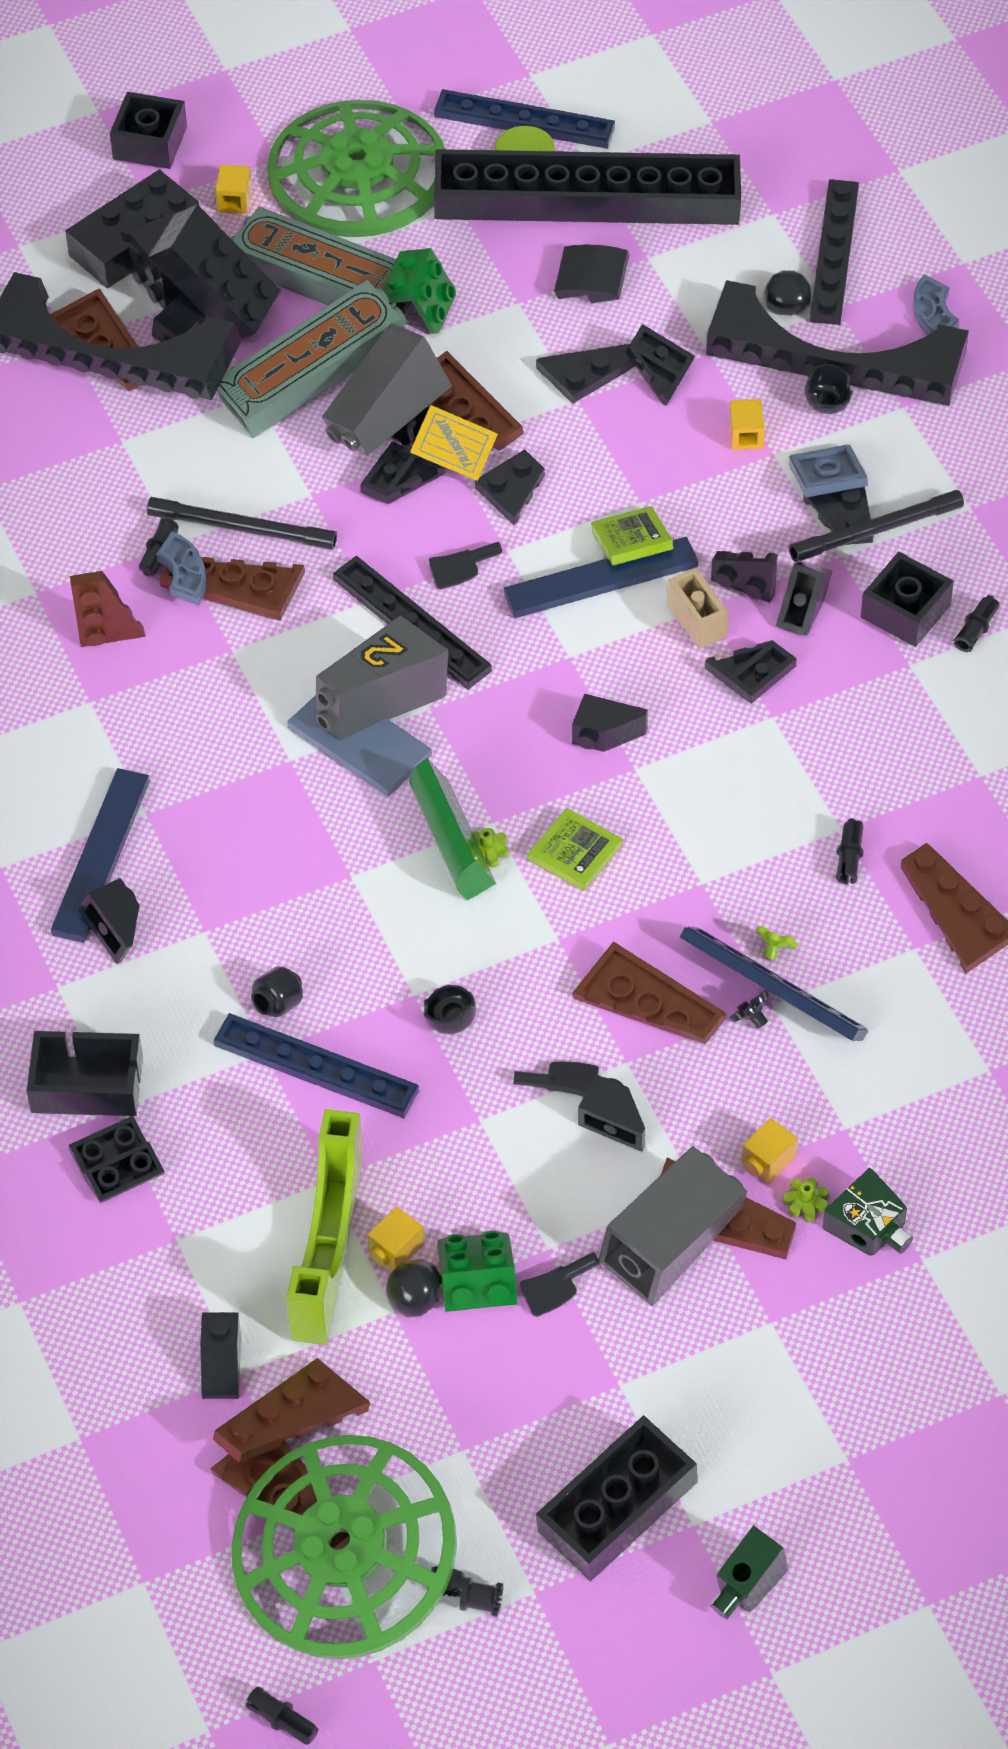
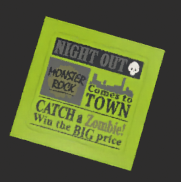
(632, 535)
(575, 849)

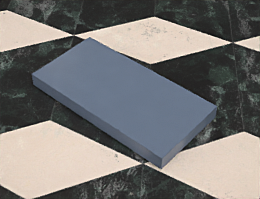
(378, 754)

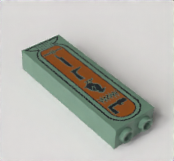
(309, 258)
(307, 358)

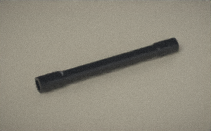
(176, 511)
(818, 544)

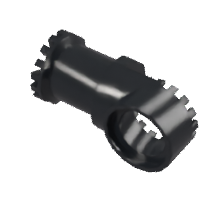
(474, 1594)

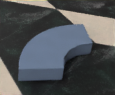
(931, 306)
(186, 567)

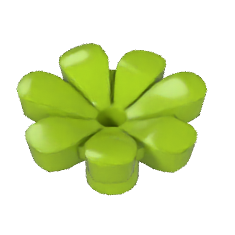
(492, 845)
(775, 942)
(806, 1199)

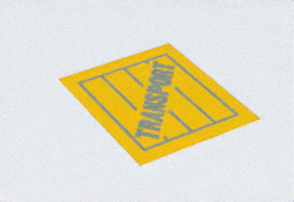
(454, 443)

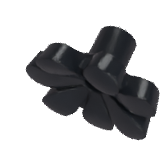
(752, 1010)

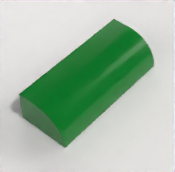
(450, 830)

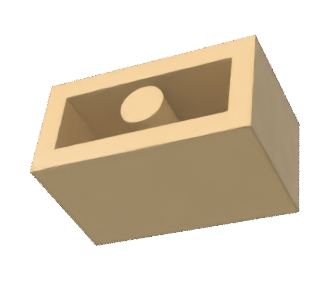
(697, 608)

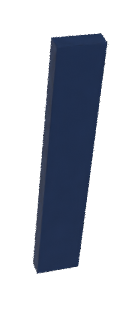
(508, 114)
(596, 579)
(101, 851)
(774, 983)
(316, 1065)

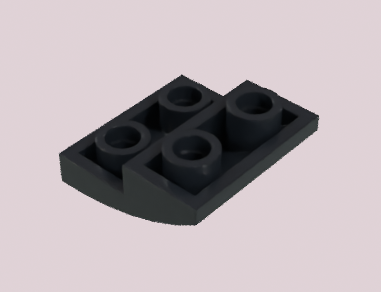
(591, 272)
(116, 1159)

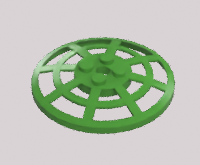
(354, 174)
(348, 1565)

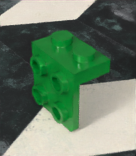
(421, 279)
(477, 1271)

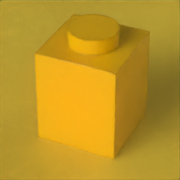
(233, 189)
(746, 424)
(769, 1150)
(395, 1239)

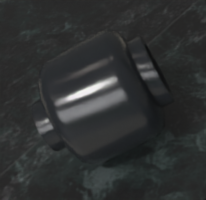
(277, 991)

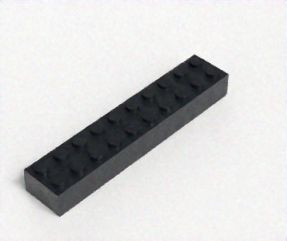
(587, 187)

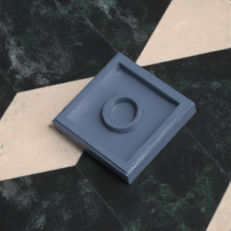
(828, 470)

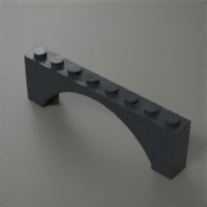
(184, 364)
(920, 370)

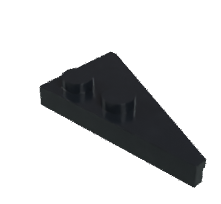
(584, 371)

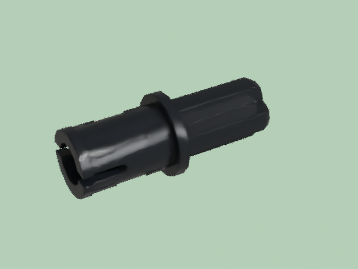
(149, 563)
(976, 623)
(850, 851)
(281, 1715)

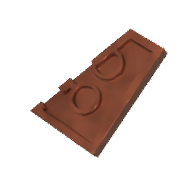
(101, 612)

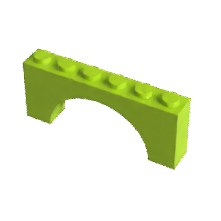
(316, 1283)

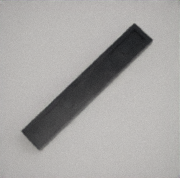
(389, 603)

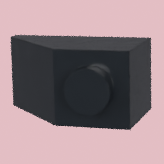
(803, 597)
(607, 723)
(112, 917)
(612, 1113)
(220, 1355)

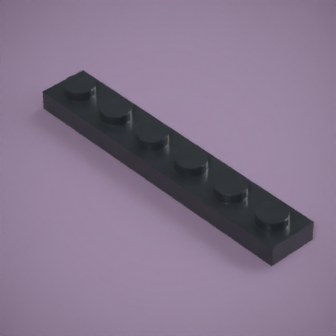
(834, 252)

